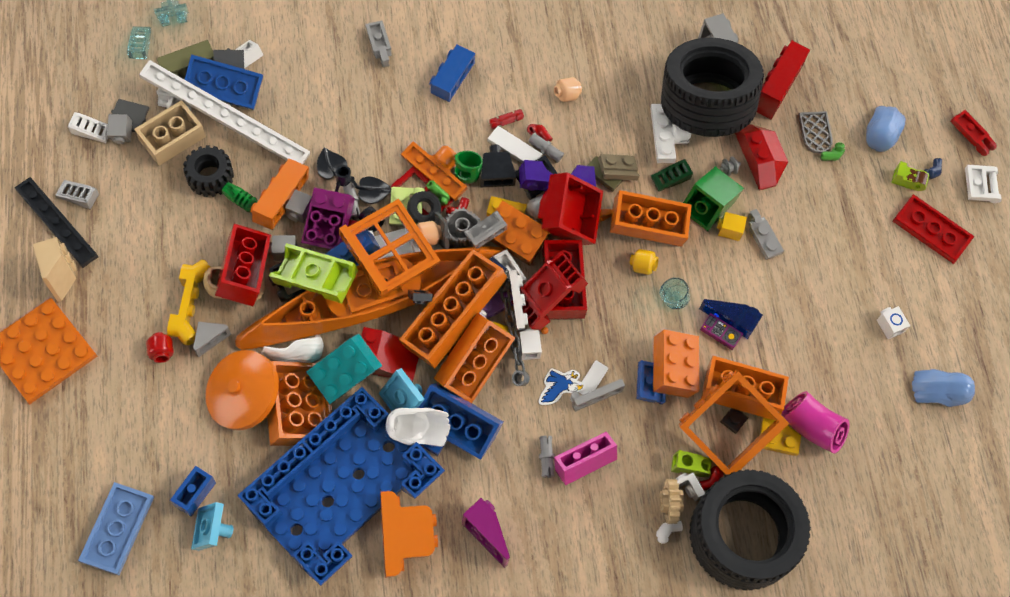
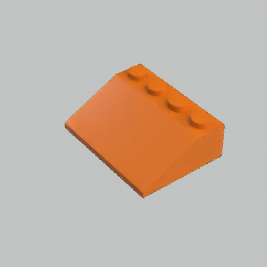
(297, 406)

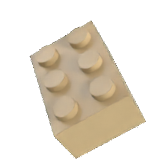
(170, 132)

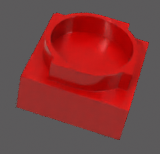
(571, 208)

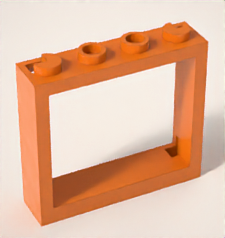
(756, 446)

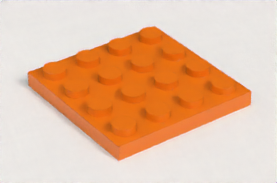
(42, 350)

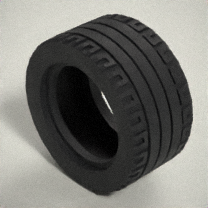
(711, 111)
(781, 504)

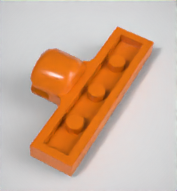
(436, 167)

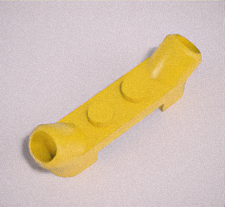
(179, 324)

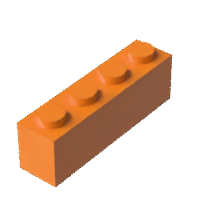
(275, 198)

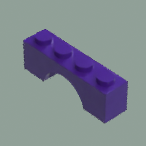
(535, 176)

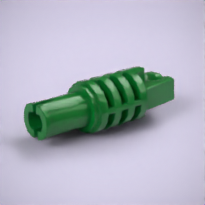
(239, 196)

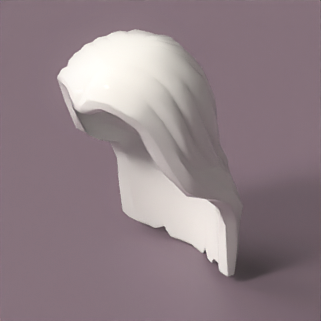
(301, 350)
(418, 425)

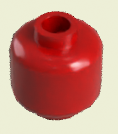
(159, 347)

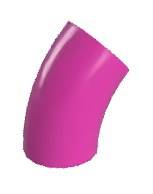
(816, 422)

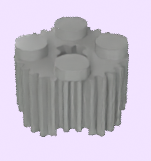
(458, 223)

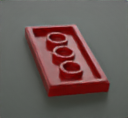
(933, 229)

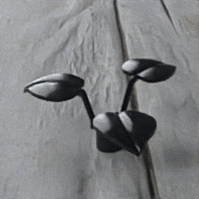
(332, 164)

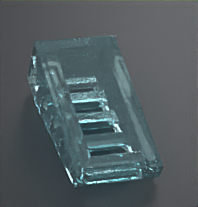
(139, 53)

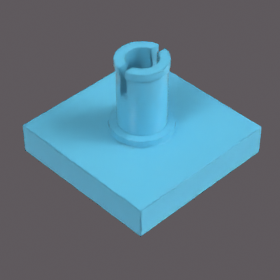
(401, 392)
(209, 527)

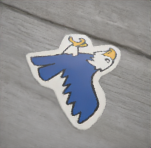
(559, 383)

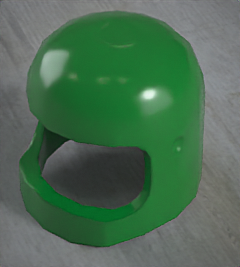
(468, 166)

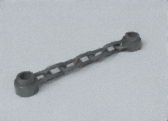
(517, 375)

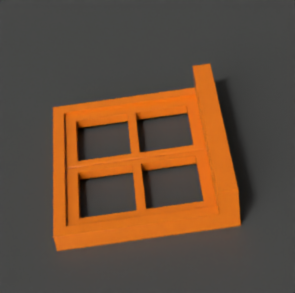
(366, 261)

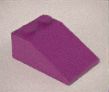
(485, 527)

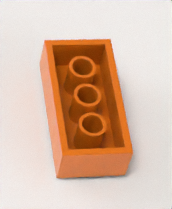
(650, 218)
(768, 384)

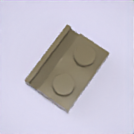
(618, 167)

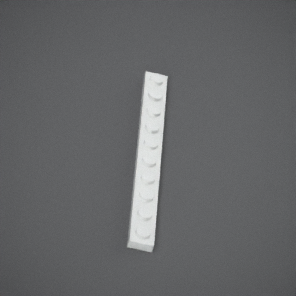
(223, 113)

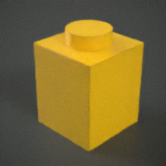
(731, 226)

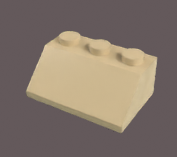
(55, 266)

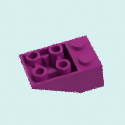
(325, 216)

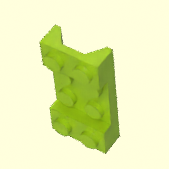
(315, 273)

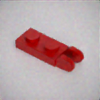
(974, 132)

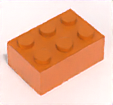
(523, 234)
(676, 364)

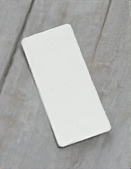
(593, 377)

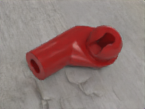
(464, 202)
(716, 474)

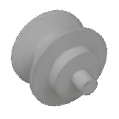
(730, 166)

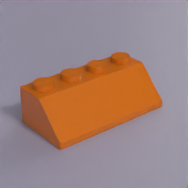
(474, 358)

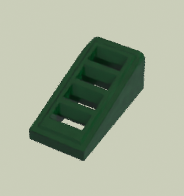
(681, 168)

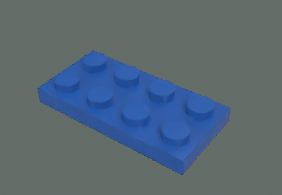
(225, 81)

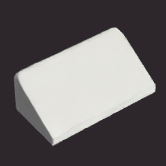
(251, 52)

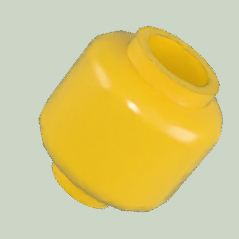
(644, 261)

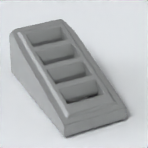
(89, 200)

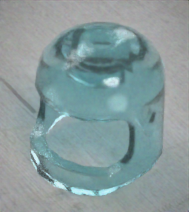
(675, 293)

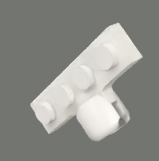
(666, 135)

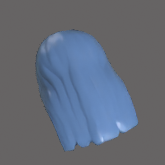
(884, 128)
(942, 387)

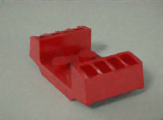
(548, 288)

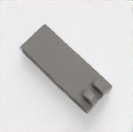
(580, 402)

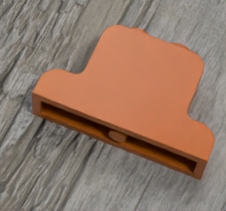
(405, 532)

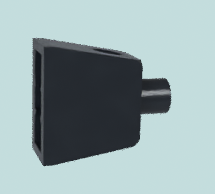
(497, 169)

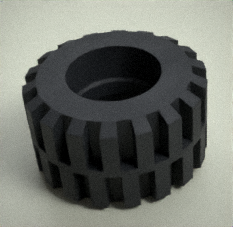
(206, 158)

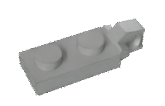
(379, 41)
(764, 235)

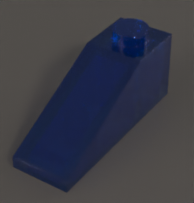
(736, 315)

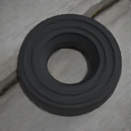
(423, 196)

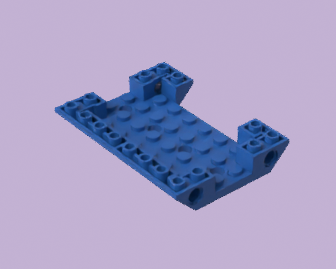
(323, 468)

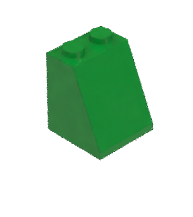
(712, 197)

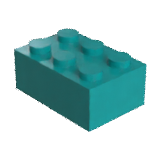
(344, 368)

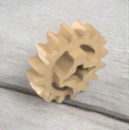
(671, 501)

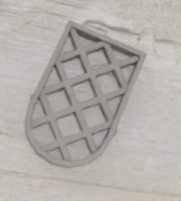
(805, 136)

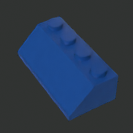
(469, 425)

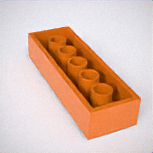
(453, 308)

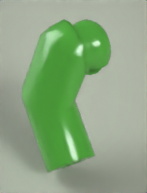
(835, 154)
(443, 197)

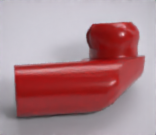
(540, 130)

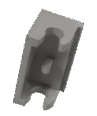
(486, 230)

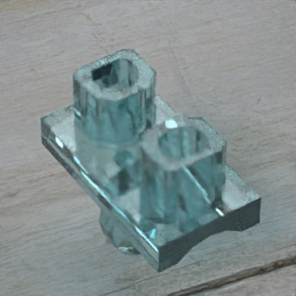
(169, 9)

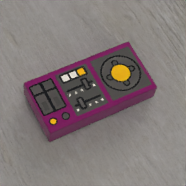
(721, 331)

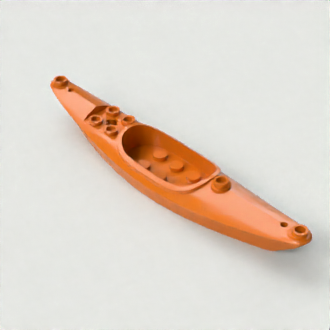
(360, 303)

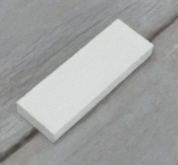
(509, 143)

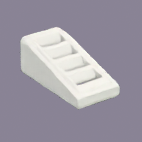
(79, 122)

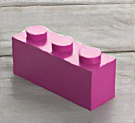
(585, 458)

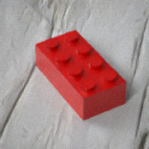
(781, 78)
(243, 265)
(574, 303)

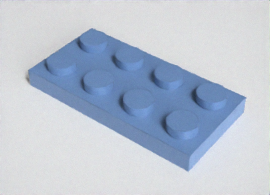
(116, 529)

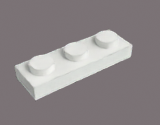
(518, 300)

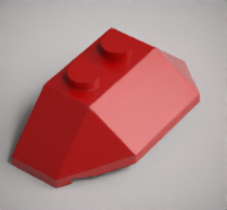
(763, 155)

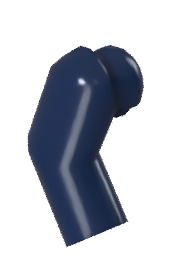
(936, 170)

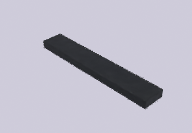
(56, 222)

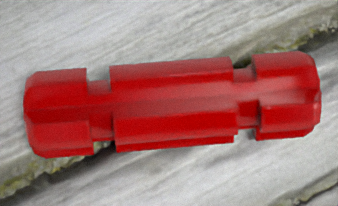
(506, 118)

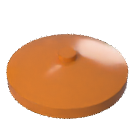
(242, 390)

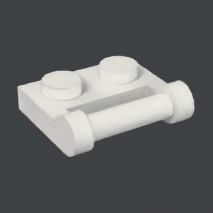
(977, 183)

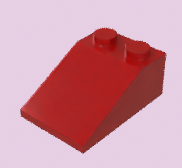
(390, 353)

